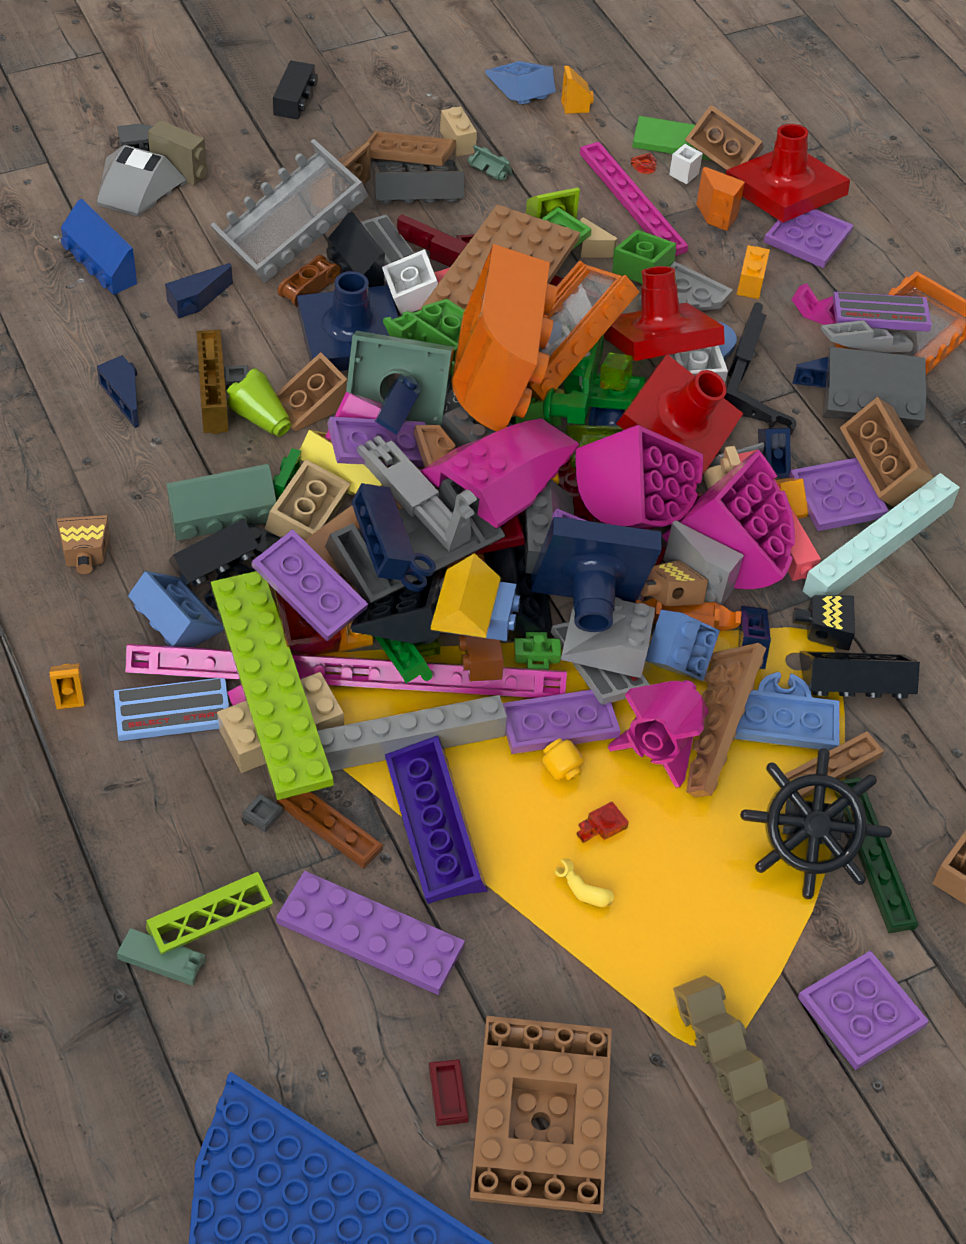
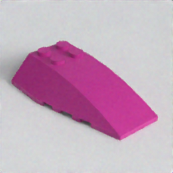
(506, 467)

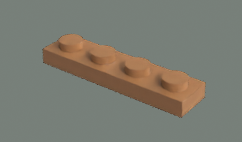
(842, 760)

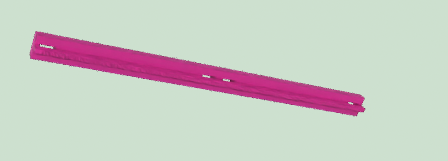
(382, 673)

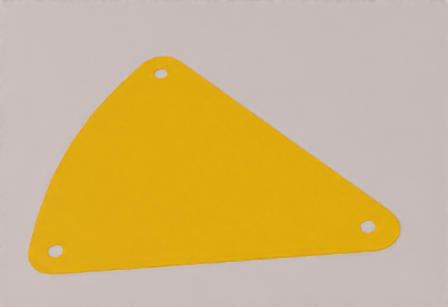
(677, 872)

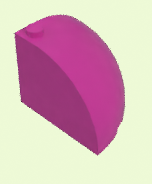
(638, 478)
(750, 517)

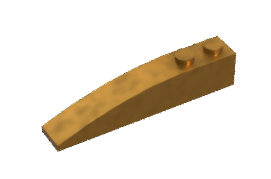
(212, 382)

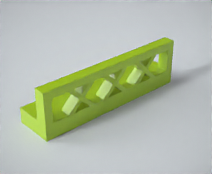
(206, 906)

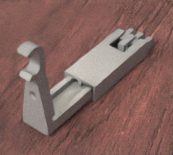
(417, 494)

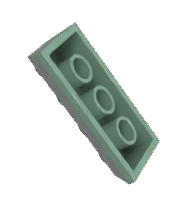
(219, 500)

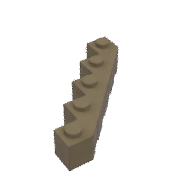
(743, 1079)

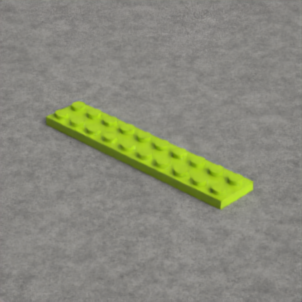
(271, 686)

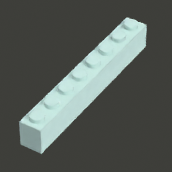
(881, 538)

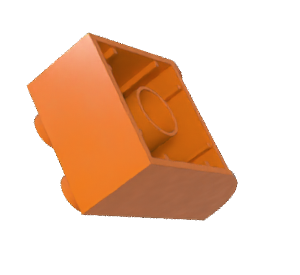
(503, 337)

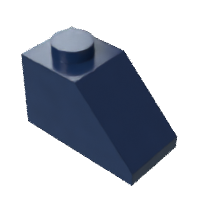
(777, 449)

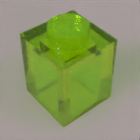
(616, 371)

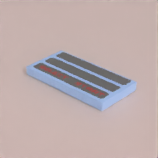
(169, 708)

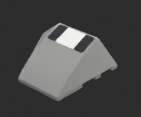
(136, 180)

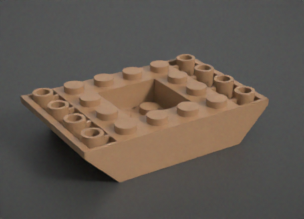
(549, 1074)

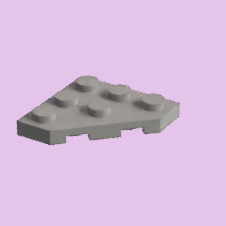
(699, 290)

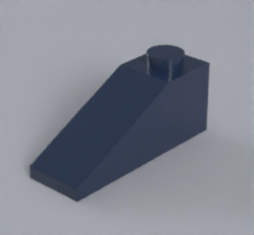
(198, 290)
(119, 382)
(398, 403)
(755, 629)

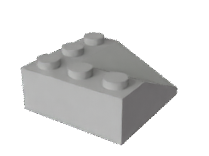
(617, 649)

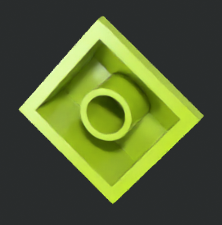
(543, 204)

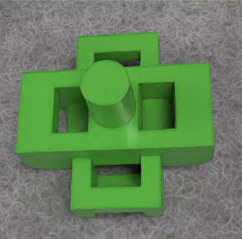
(537, 648)

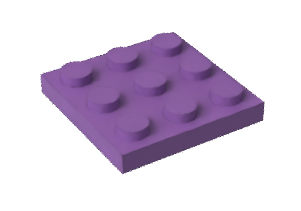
(810, 236)
(839, 494)
(863, 1010)

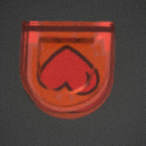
(644, 163)

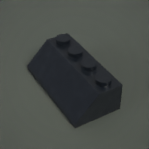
(534, 607)
(860, 673)

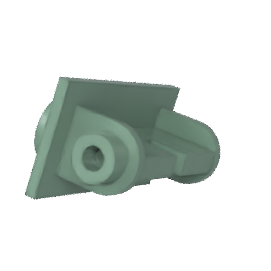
(498, 166)

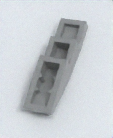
(862, 337)

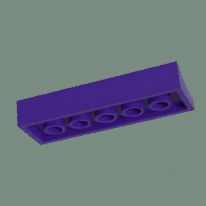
(435, 821)

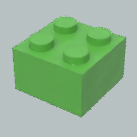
(642, 252)

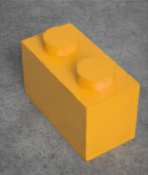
(753, 272)

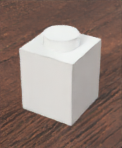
(685, 163)

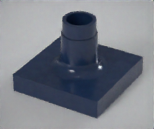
(334, 316)
(594, 566)

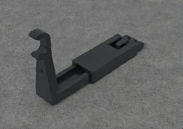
(742, 358)

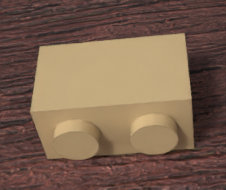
(457, 126)

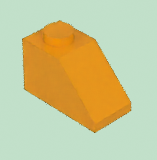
(575, 93)
(67, 686)

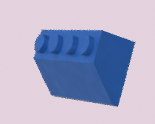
(99, 248)

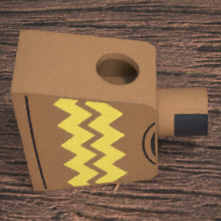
(84, 541)
(675, 584)

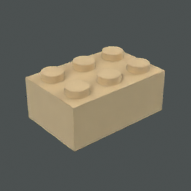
(307, 502)

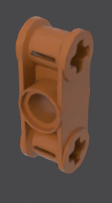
(309, 279)

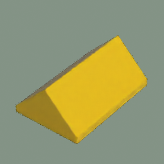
(467, 598)

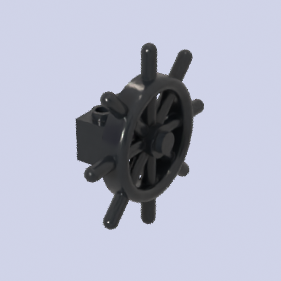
(816, 821)

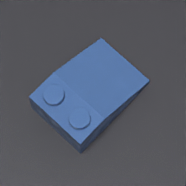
(523, 80)

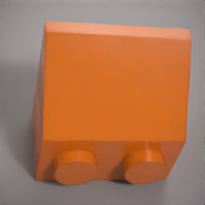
(719, 198)

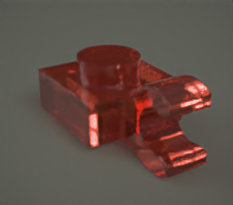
(602, 821)

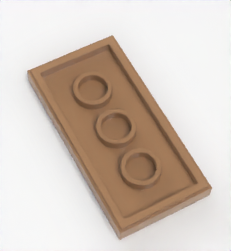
(410, 148)

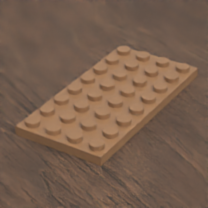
(509, 230)

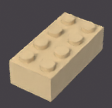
(240, 734)

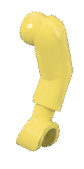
(584, 892)

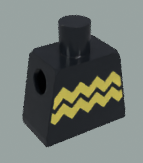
(828, 620)

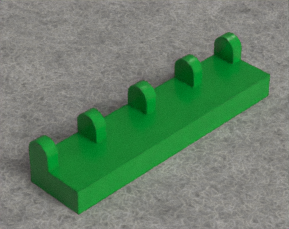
(405, 659)

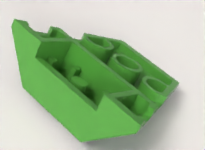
(433, 324)

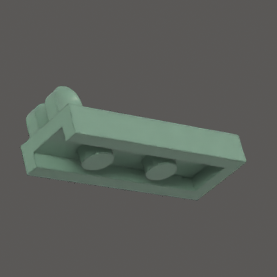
(177, 964)

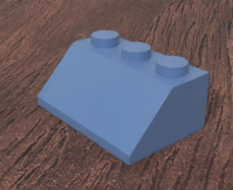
(174, 610)

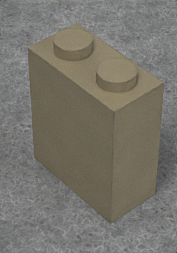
(181, 148)

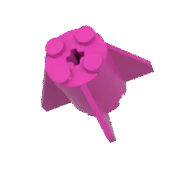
(664, 725)

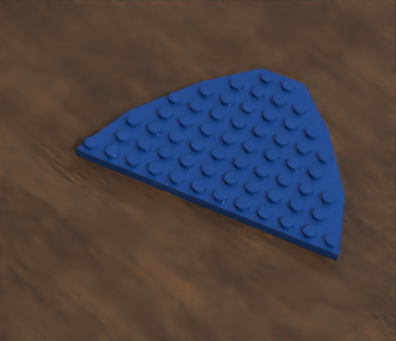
(287, 1182)

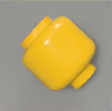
(562, 760)

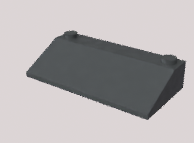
(353, 559)

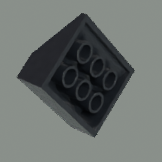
(403, 614)

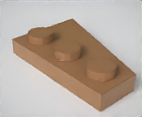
(432, 443)

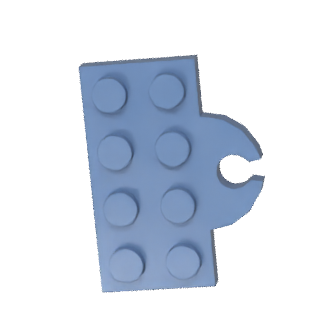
(789, 716)

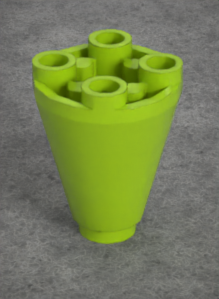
(259, 403)

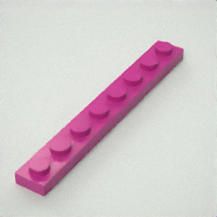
(630, 195)

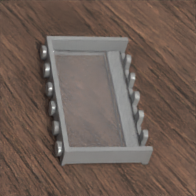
(292, 212)

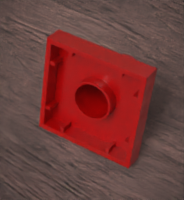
(789, 178)
(663, 323)
(684, 408)

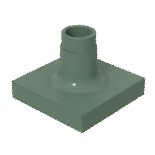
(378, 358)

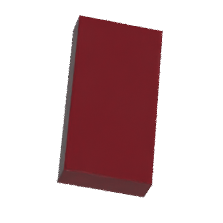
(448, 1092)

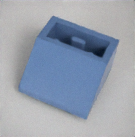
(682, 644)

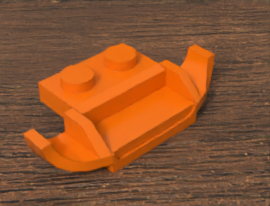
(708, 613)

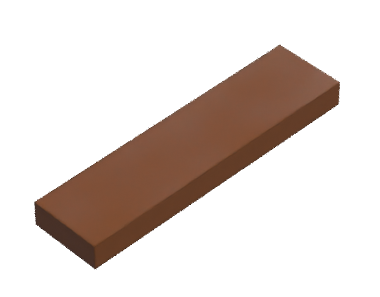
(333, 827)

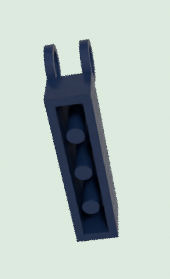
(387, 537)

